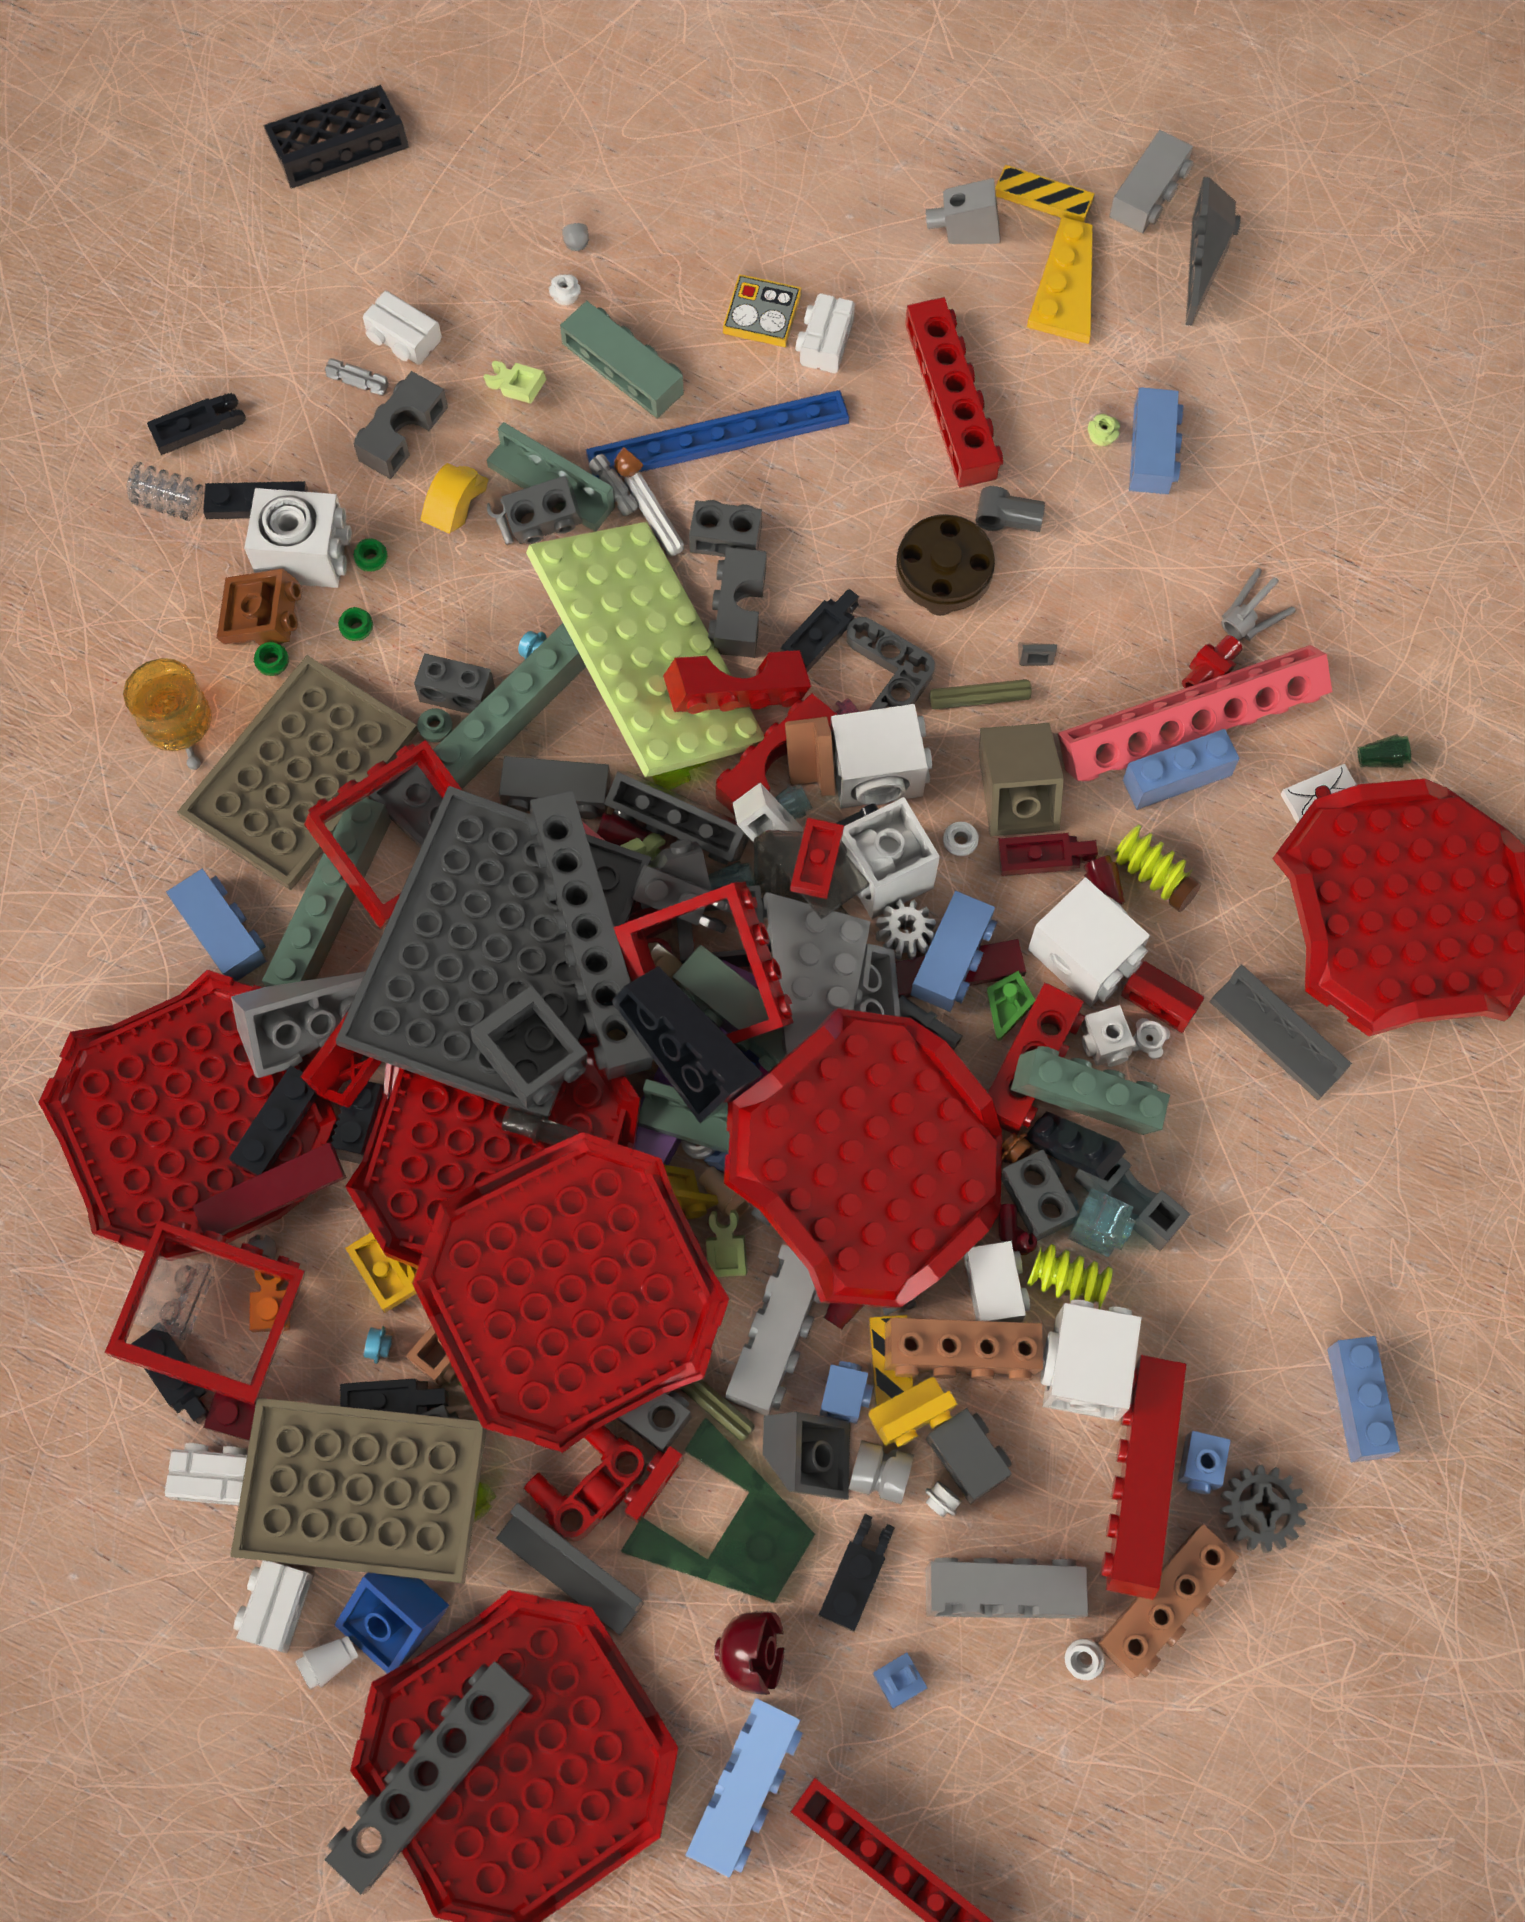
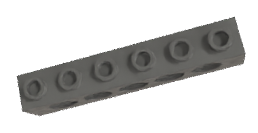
(347, 1853)

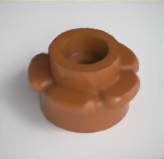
(1016, 1148)

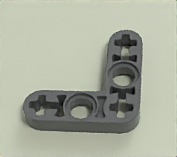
(903, 675)

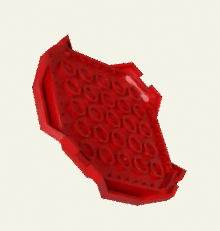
(1408, 905)
(160, 1109)
(443, 1139)
(869, 1157)
(569, 1290)
(559, 1792)

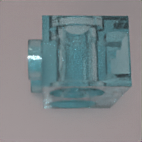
(1102, 1223)

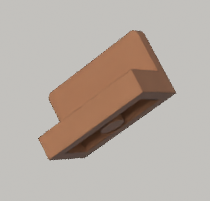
(810, 753)

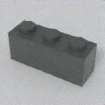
(536, 778)

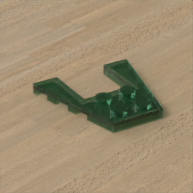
(759, 1543)

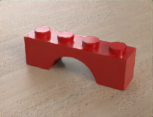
(700, 686)
(757, 760)

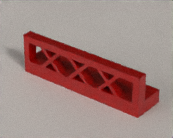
(336, 1065)

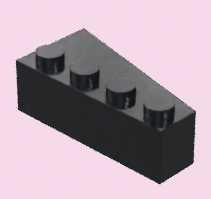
(685, 1044)

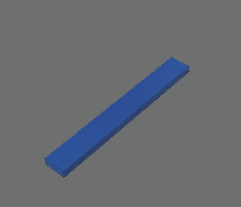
(730, 432)

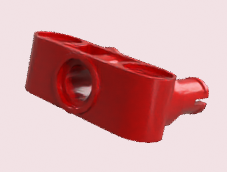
(597, 1493)

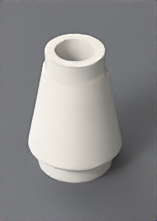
(326, 1661)

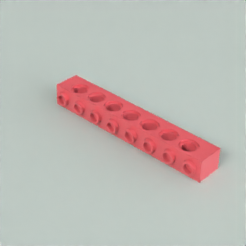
(1080, 743)

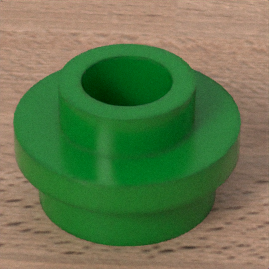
(367, 547)
(352, 616)
(267, 651)

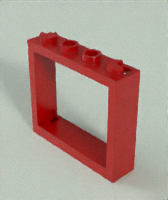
(354, 792)
(754, 938)
(215, 1245)

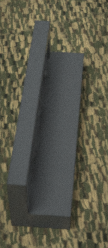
(1280, 1032)
(569, 1569)

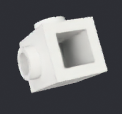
(1107, 1037)

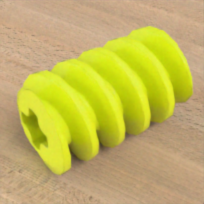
(1151, 862)
(1070, 1276)

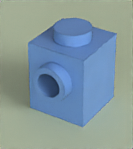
(846, 1392)
(1203, 1462)

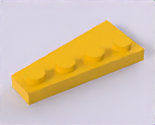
(1064, 291)

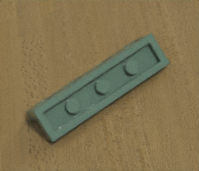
(531, 463)
(668, 1114)

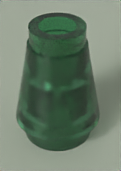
(1386, 752)

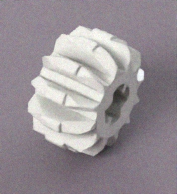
(902, 917)

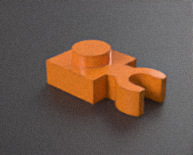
(265, 1304)

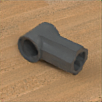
(1000, 509)

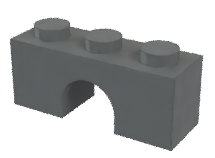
(412, 403)
(741, 577)
(1155, 1214)

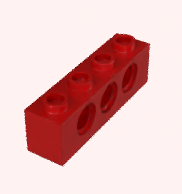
(1050, 1007)

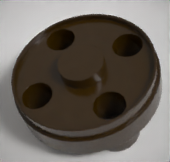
(945, 563)

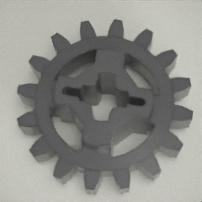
(1263, 1525)

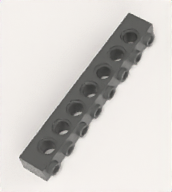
(561, 814)

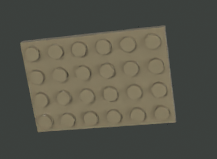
(290, 756)
(359, 1490)

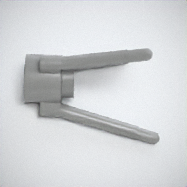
(1241, 620)

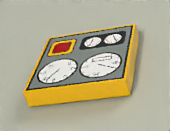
(762, 310)

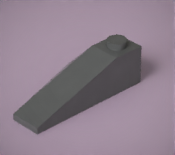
(1211, 235)

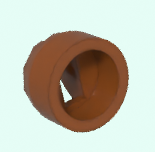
(627, 464)

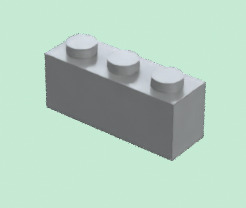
(1152, 182)

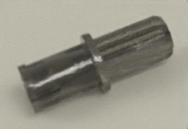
(535, 1127)

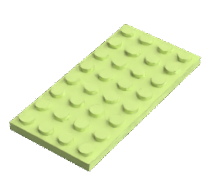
(628, 628)

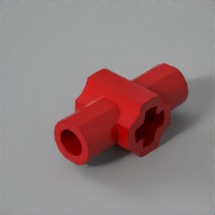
(1213, 661)

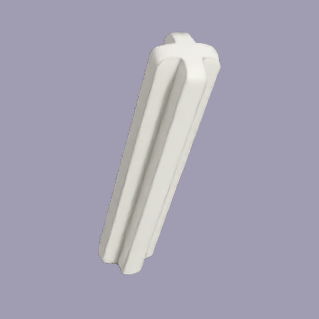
(654, 514)

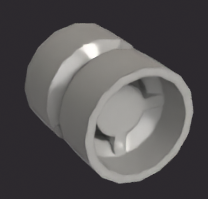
(881, 1472)

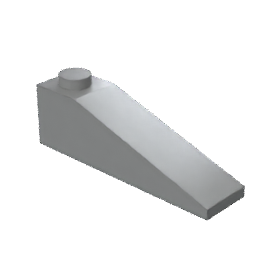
(291, 1019)

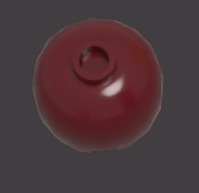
(750, 1653)

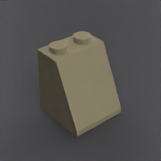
(1021, 779)

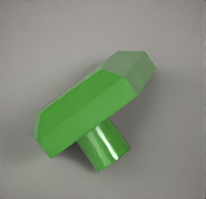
(1009, 1003)

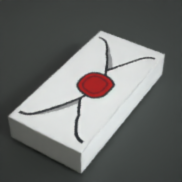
(1301, 795)

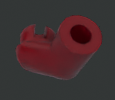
(1012, 1232)

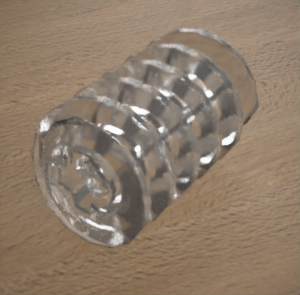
(162, 493)

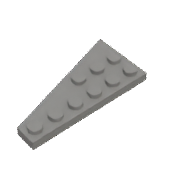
(817, 962)

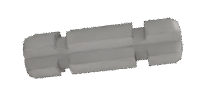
(356, 376)
(626, 503)

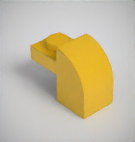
(450, 496)

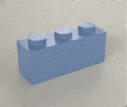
(1155, 441)
(1180, 769)
(218, 924)
(954, 952)
(1363, 1399)

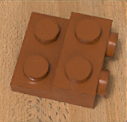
(259, 607)

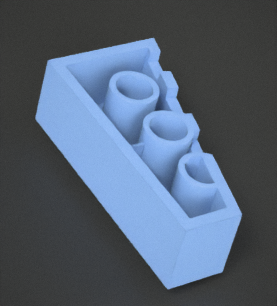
(743, 1788)

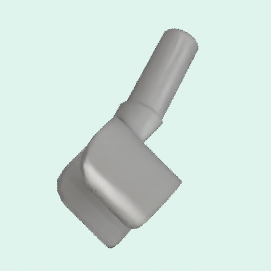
(502, 522)

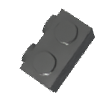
(970, 1455)

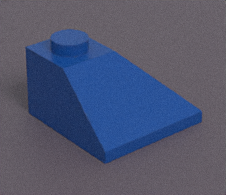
(390, 1617)

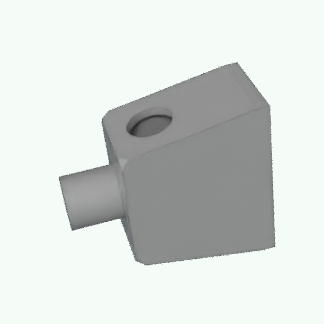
(968, 214)

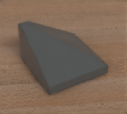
(1036, 654)

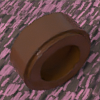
(1184, 893)

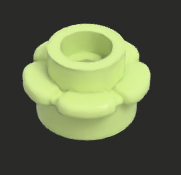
(1100, 436)

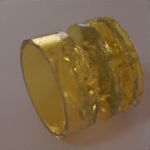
(167, 704)

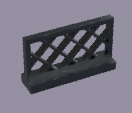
(340, 149)

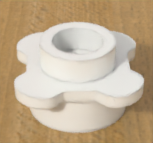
(1156, 1031)

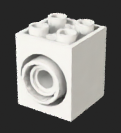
(299, 534)
(879, 756)
(891, 855)
(1089, 943)
(1091, 1360)

